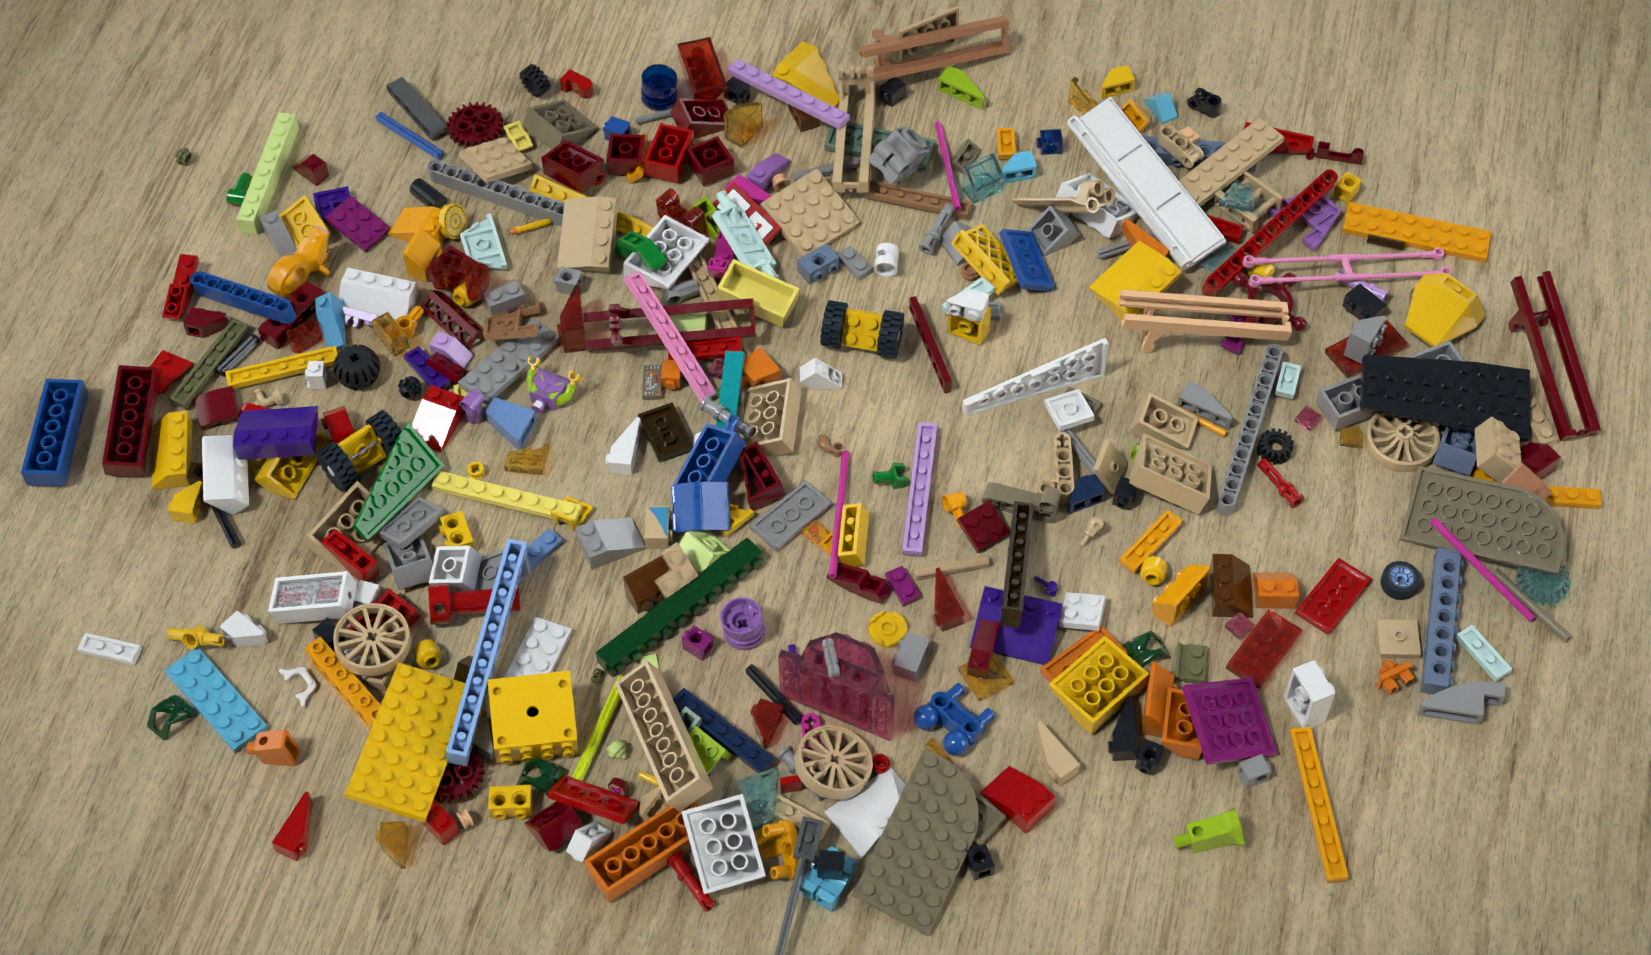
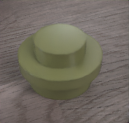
(183, 156)

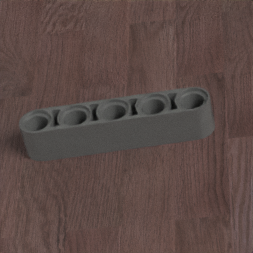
(416, 108)

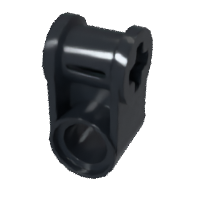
(1206, 103)

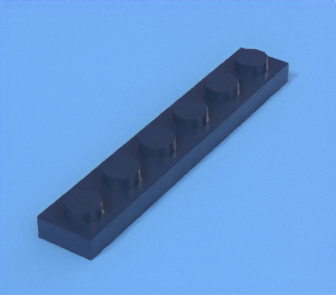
(725, 733)

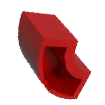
(338, 424)

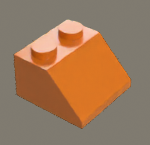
(1275, 590)

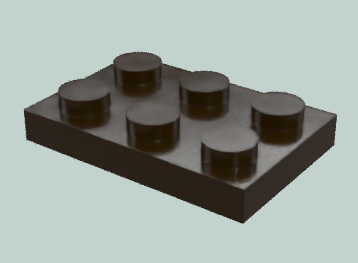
(665, 431)

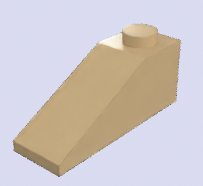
(1058, 762)

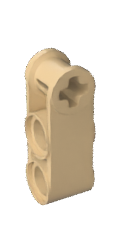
(1179, 146)

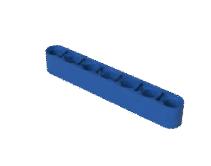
(243, 297)

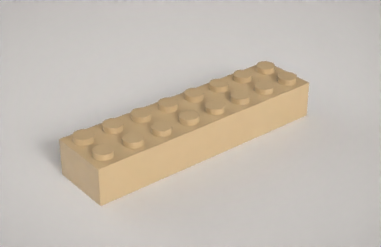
(663, 736)

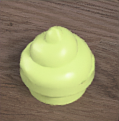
(617, 749)

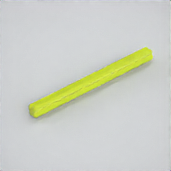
(597, 733)

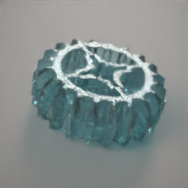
(1534, 585)

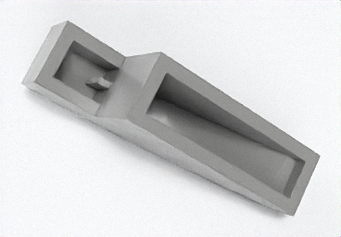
(1463, 702)

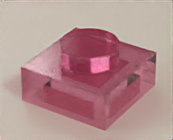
(716, 368)
(1308, 418)
(1239, 625)

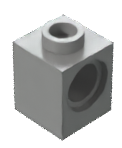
(567, 279)
(1254, 771)

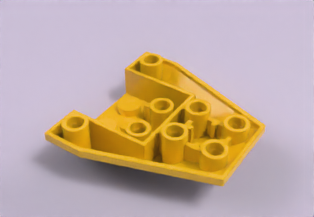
(1442, 309)

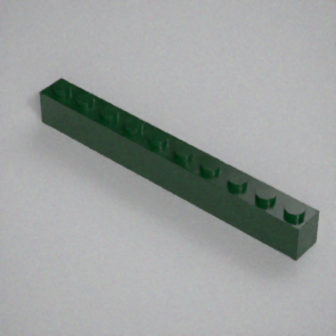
(679, 607)

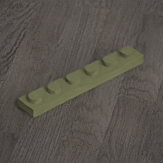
(208, 363)

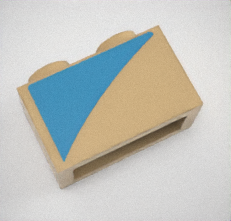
(658, 527)

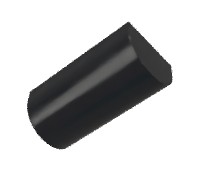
(427, 194)

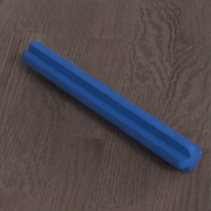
(409, 135)

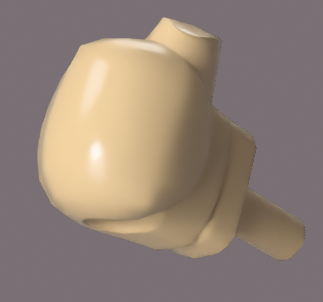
(1093, 525)

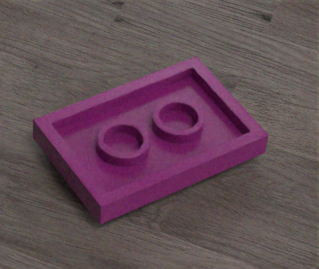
(357, 224)

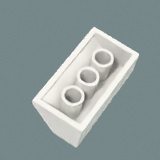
(377, 293)
(224, 475)

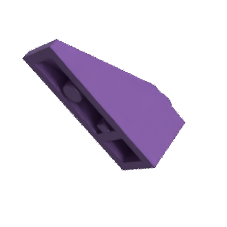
(766, 169)

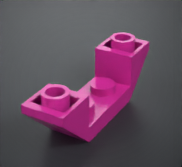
(723, 257)

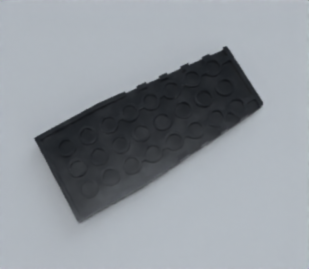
(1447, 392)

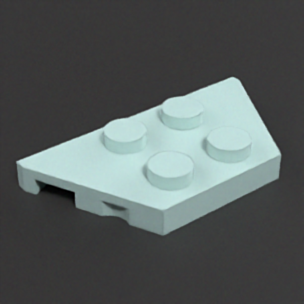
(483, 244)

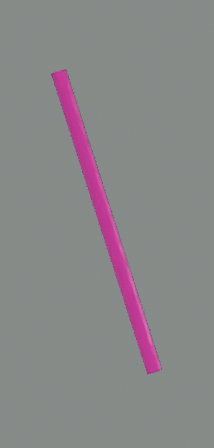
(838, 514)

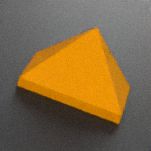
(1136, 114)

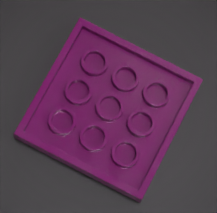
(1229, 720)

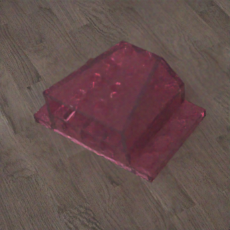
(854, 697)

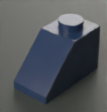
(1087, 493)

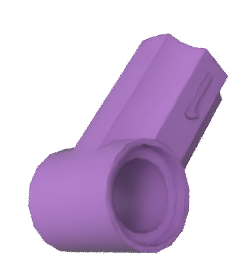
(472, 406)

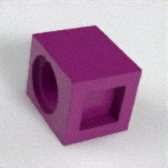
(699, 649)

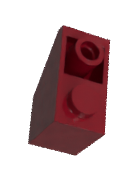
(204, 322)

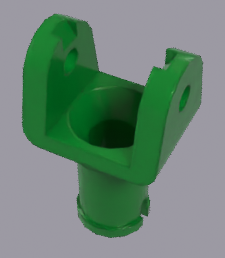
(891, 476)

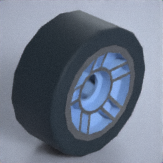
(1400, 571)

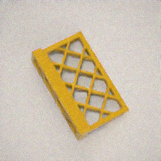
(984, 263)

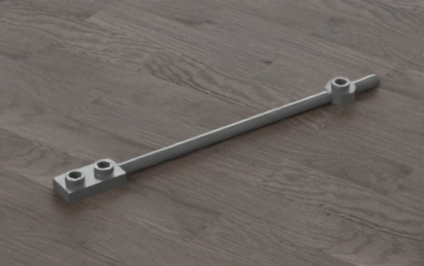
(805, 852)

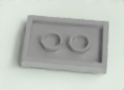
(410, 522)
(489, 568)

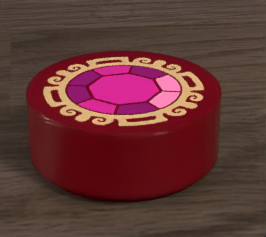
(618, 786)

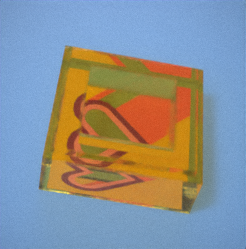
(815, 532)

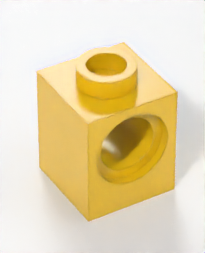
(1347, 187)

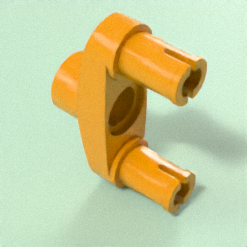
(788, 840)

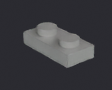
(854, 263)

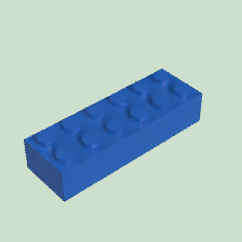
(55, 432)

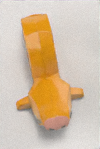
(294, 269)

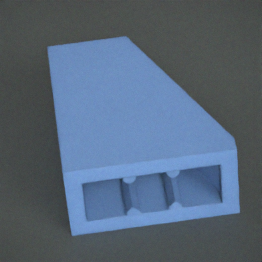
(511, 421)

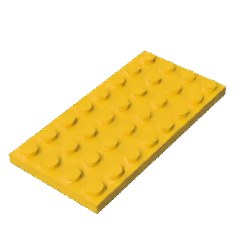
(407, 744)

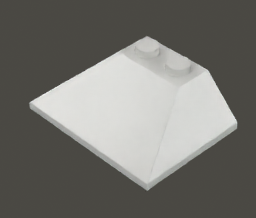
(867, 813)

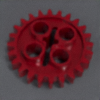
(475, 124)
(475, 769)

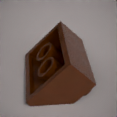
(641, 585)
(1230, 586)

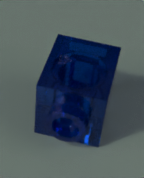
(1050, 142)

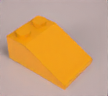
(415, 217)

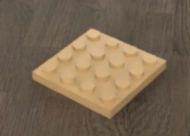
(810, 213)

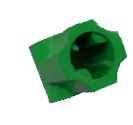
(237, 194)

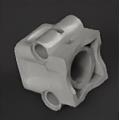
(899, 154)

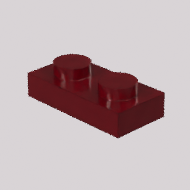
(446, 367)

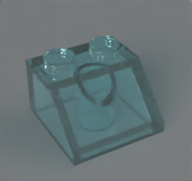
(982, 178)

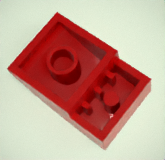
(393, 600)

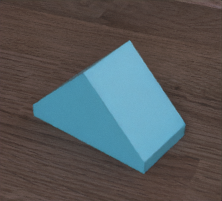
(1162, 107)

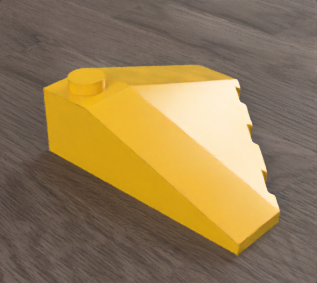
(808, 73)

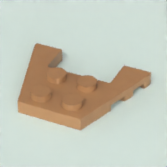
(508, 325)

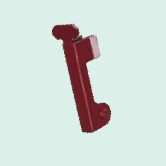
(1323, 152)

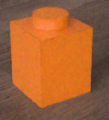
(671, 375)

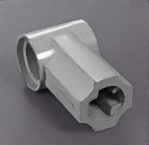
(680, 291)

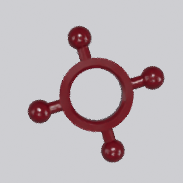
(1277, 290)

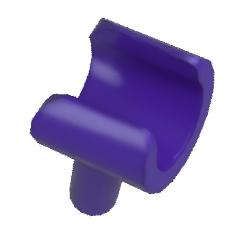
(1051, 587)

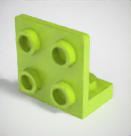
(708, 749)

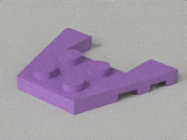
(1318, 218)

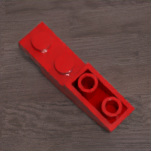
(181, 290)

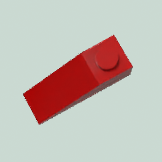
(351, 556)
(294, 834)

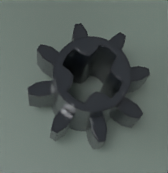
(409, 387)

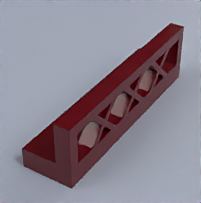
(456, 313)

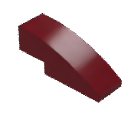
(861, 583)

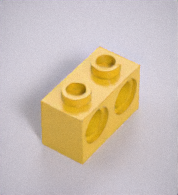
(458, 534)
(511, 796)

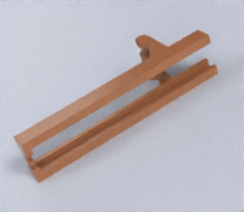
(886, 44)

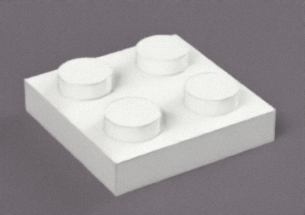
(1069, 410)
(1082, 611)

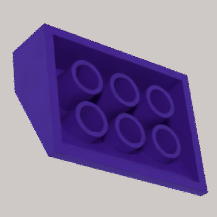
(276, 433)
(1037, 628)

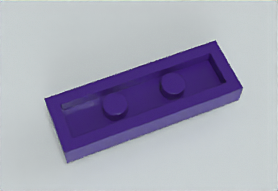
(417, 361)

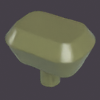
(597, 675)

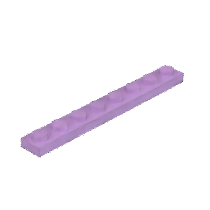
(788, 94)
(919, 489)

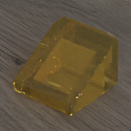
(1351, 437)

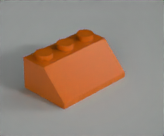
(1155, 700)
(1178, 727)

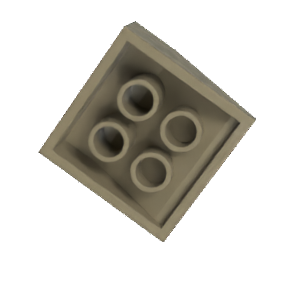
(558, 122)

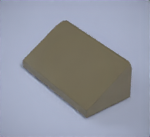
(965, 155)

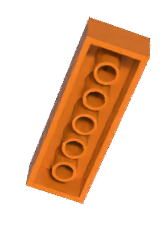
(639, 853)

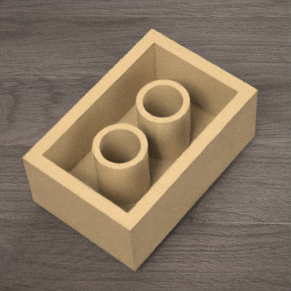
(1496, 449)

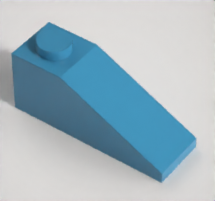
(331, 319)

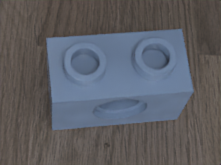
(818, 264)

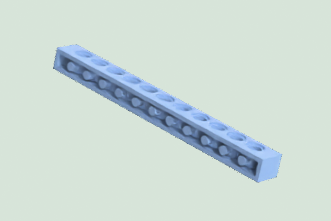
(486, 653)

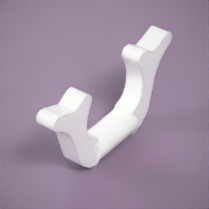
(289, 674)

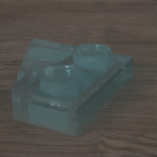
(1238, 197)

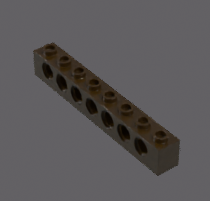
(1016, 565)

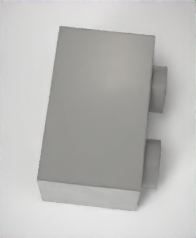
(911, 656)

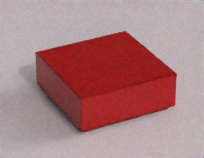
(790, 784)

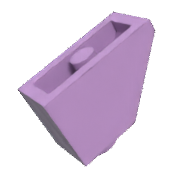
(451, 348)

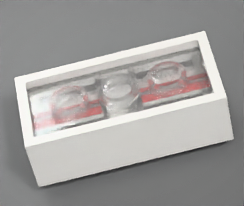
(312, 597)

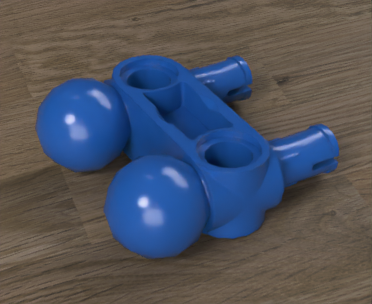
(953, 718)

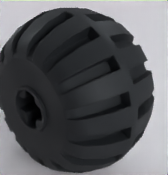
(356, 367)

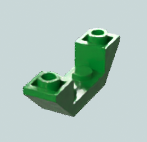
(649, 253)

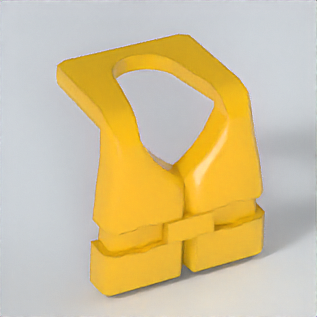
(586, 511)

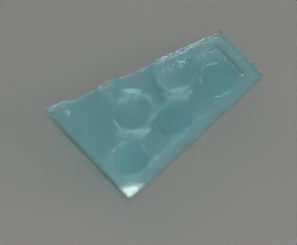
(760, 797)

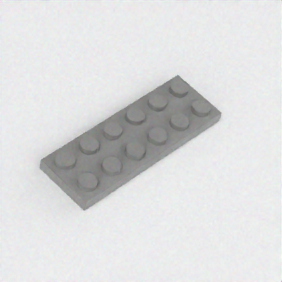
(508, 363)

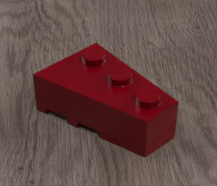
(760, 478)

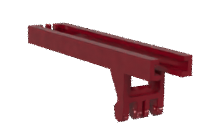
(616, 313)
(1528, 322)

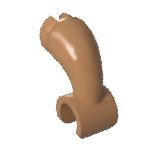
(823, 444)

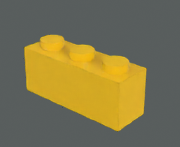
(853, 534)

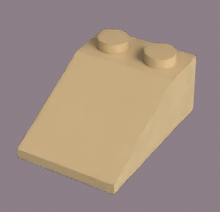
(1163, 421)

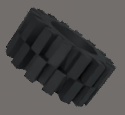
(534, 80)
(1279, 438)

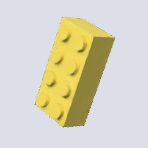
(771, 296)

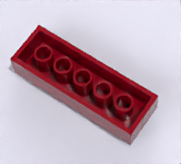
(130, 421)

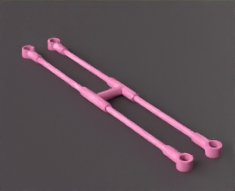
(1256, 280)

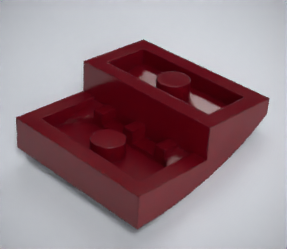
(217, 407)

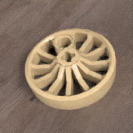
(1402, 437)
(363, 639)
(833, 763)

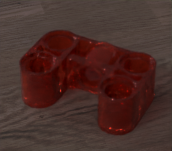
(669, 205)
(453, 266)

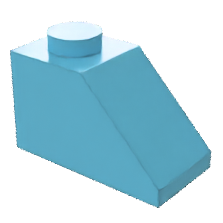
(1020, 167)

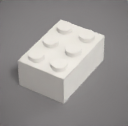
(1309, 694)

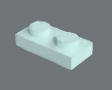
(1287, 380)

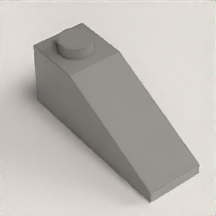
(277, 234)
(1202, 403)

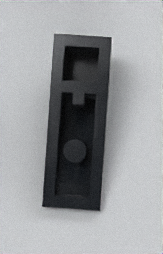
(1124, 736)

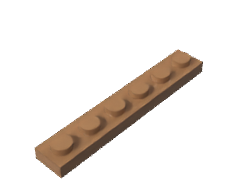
(914, 198)

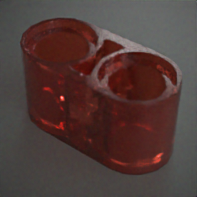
(304, 336)

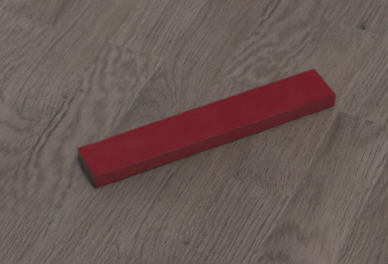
(930, 345)

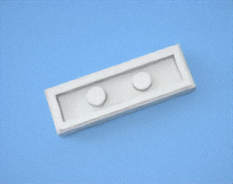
(109, 649)

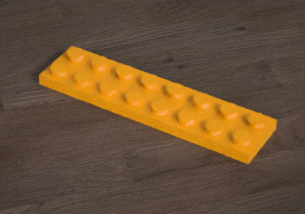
(1417, 231)

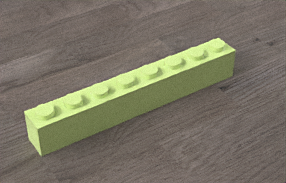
(267, 173)

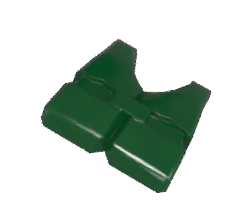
(1137, 648)
(178, 713)
(549, 775)

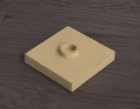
(1109, 466)
(1398, 638)

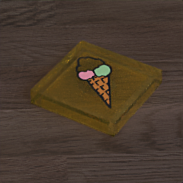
(997, 679)

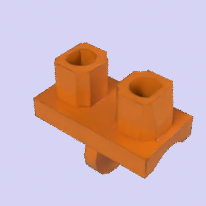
(1393, 672)

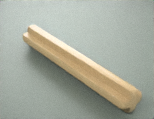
(952, 567)

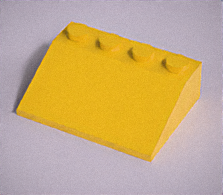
(1136, 270)
(1099, 684)

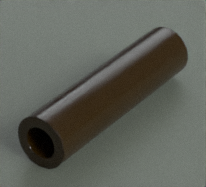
(1387, 242)

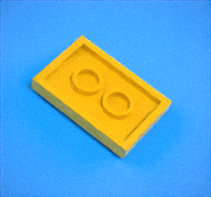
(301, 218)

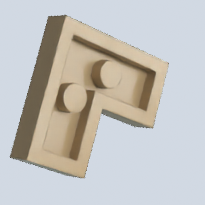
(680, 571)

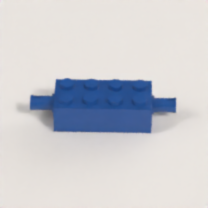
(713, 454)

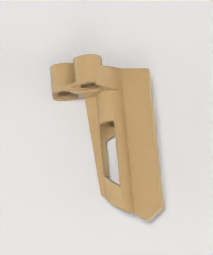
(1090, 197)

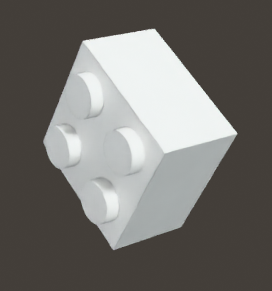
(456, 567)

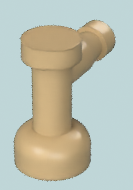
(261, 401)

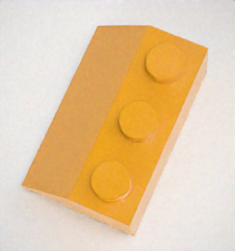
(1180, 593)

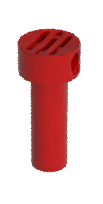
(459, 602)

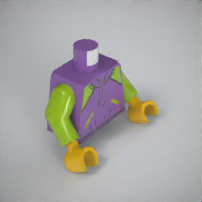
(548, 388)

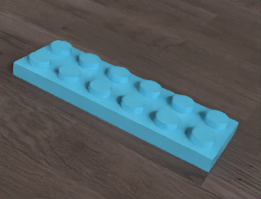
(216, 699)

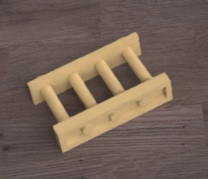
(1247, 218)

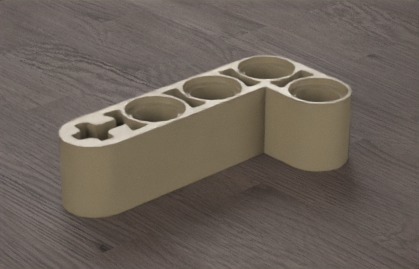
(1003, 499)

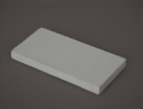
(790, 516)

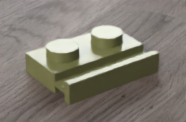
(1191, 663)

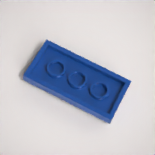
(1026, 260)

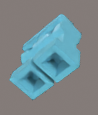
(827, 891)

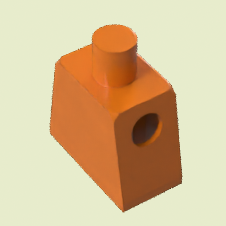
(759, 369)
(275, 748)

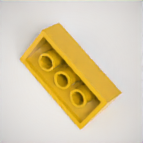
(172, 451)
(288, 474)

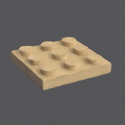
(495, 160)

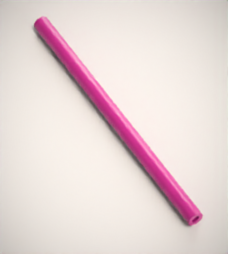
(948, 167)
(1481, 568)

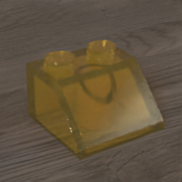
(742, 123)

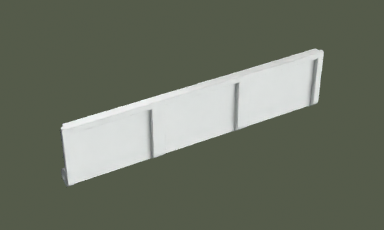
(1147, 183)

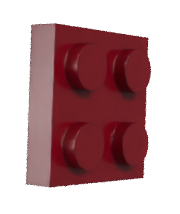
(983, 526)

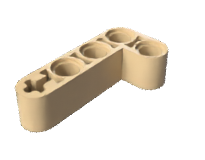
(1061, 467)

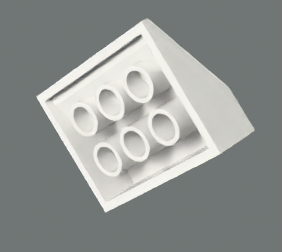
(1108, 217)
(677, 244)
(723, 844)

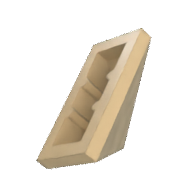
(652, 803)

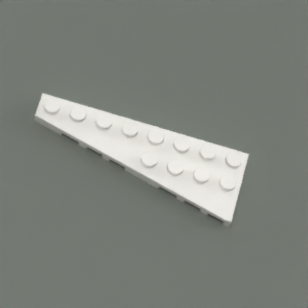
(1063, 372)

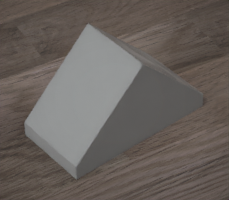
(483, 740)

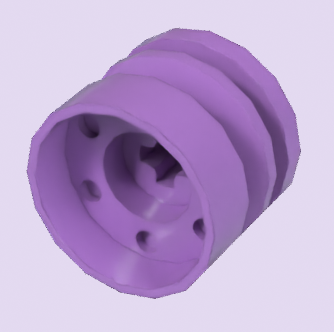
(742, 623)

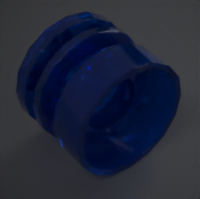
(659, 87)

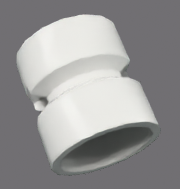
(886, 259)

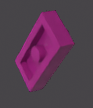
(902, 586)

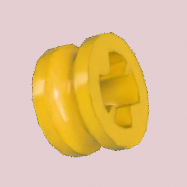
(477, 475)

